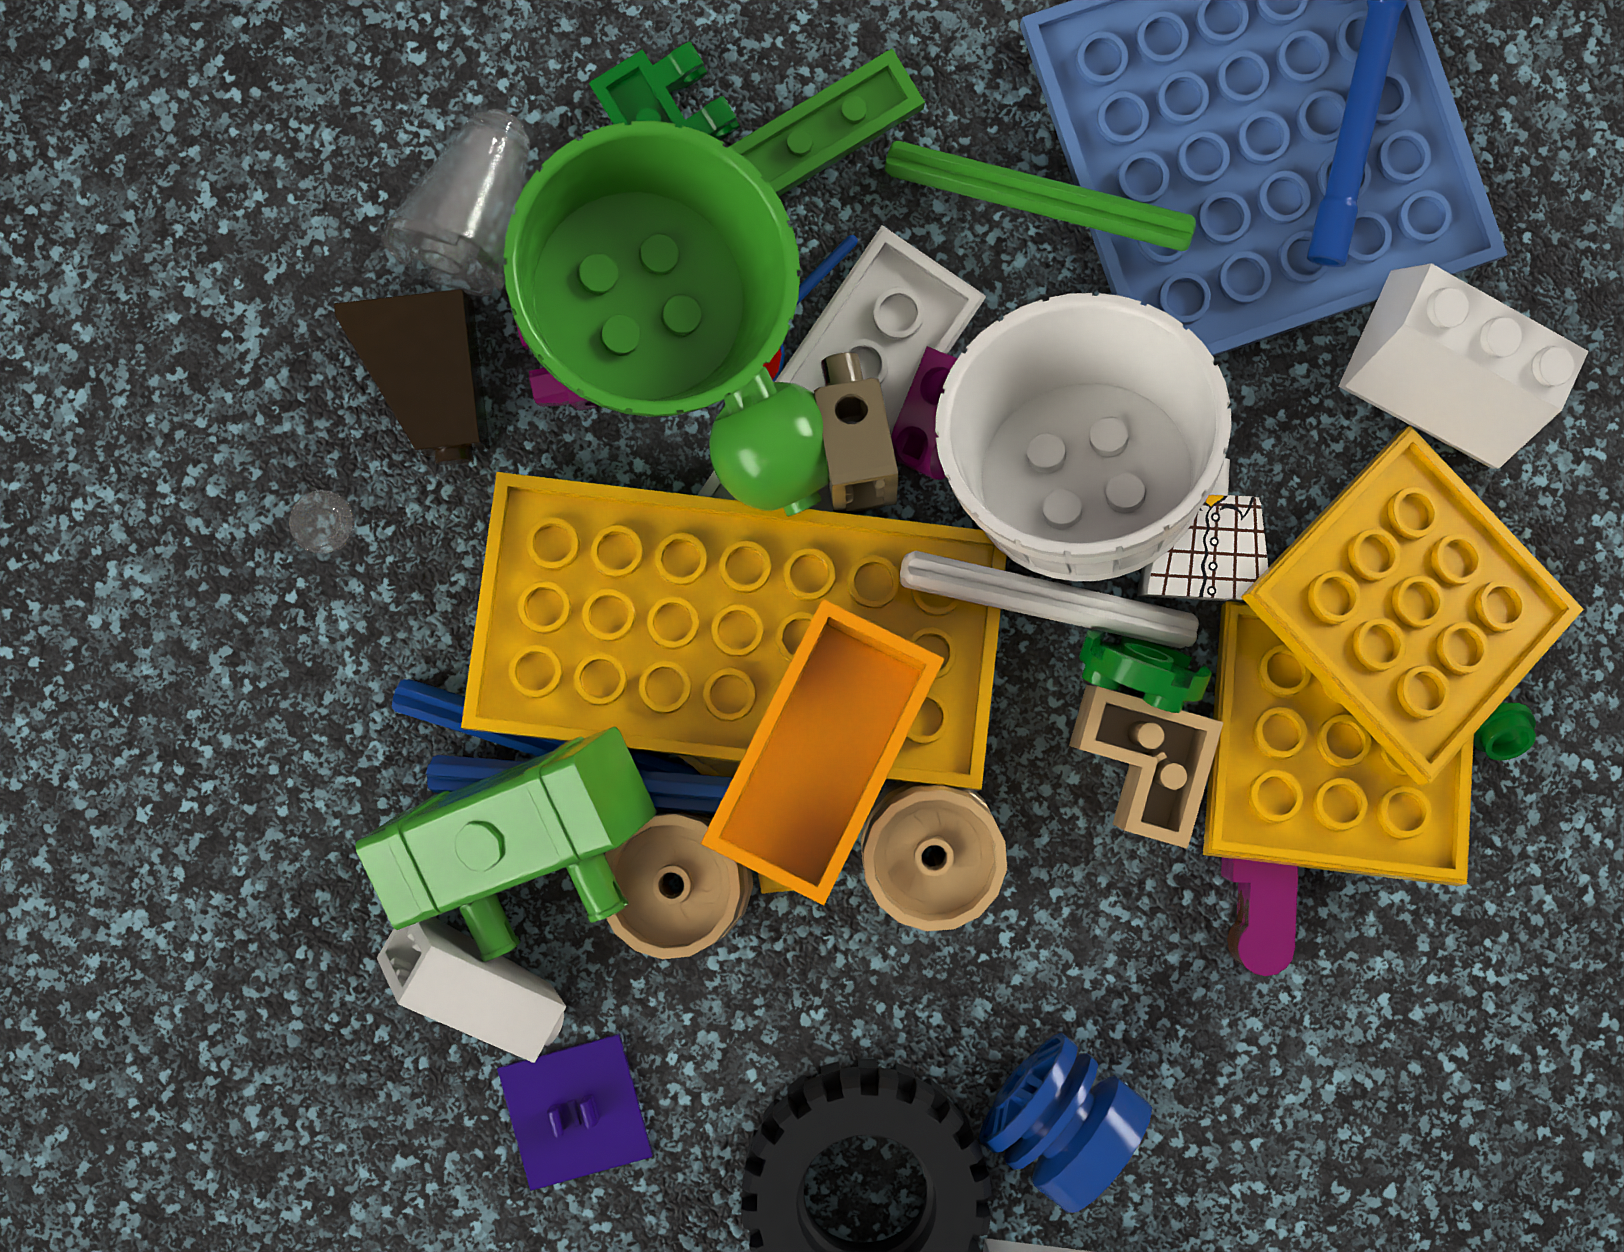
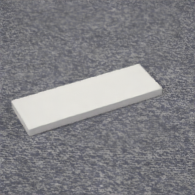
(887, 315)

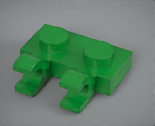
(641, 92)

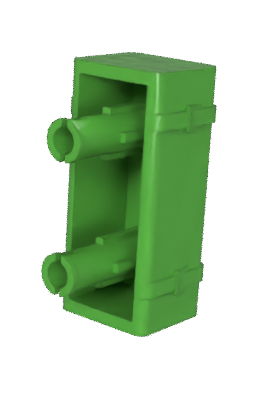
(510, 831)

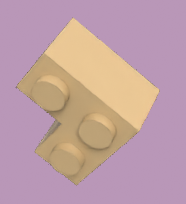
(1165, 755)

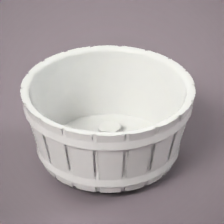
(1084, 434)

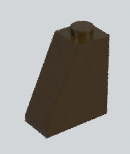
(425, 366)

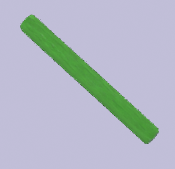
(1041, 196)

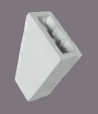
(493, 1000)

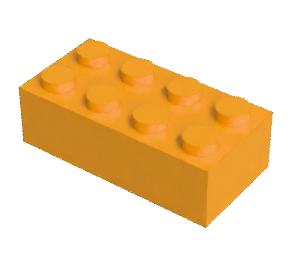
(822, 751)

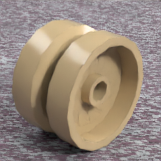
(945, 887)
(683, 922)

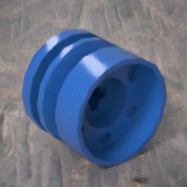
(1074, 1129)

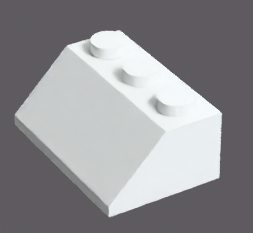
(1461, 365)

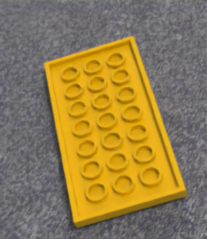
(690, 610)

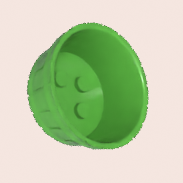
(651, 268)

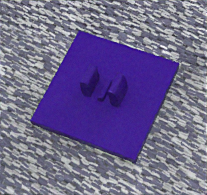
(575, 1112)

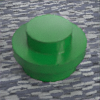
(1506, 732)

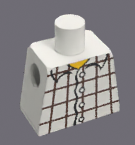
(1217, 553)

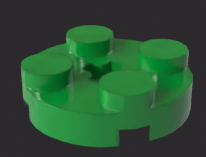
(1144, 667)

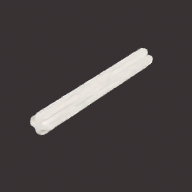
(1047, 599)

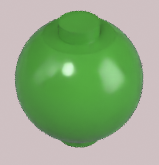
(770, 446)

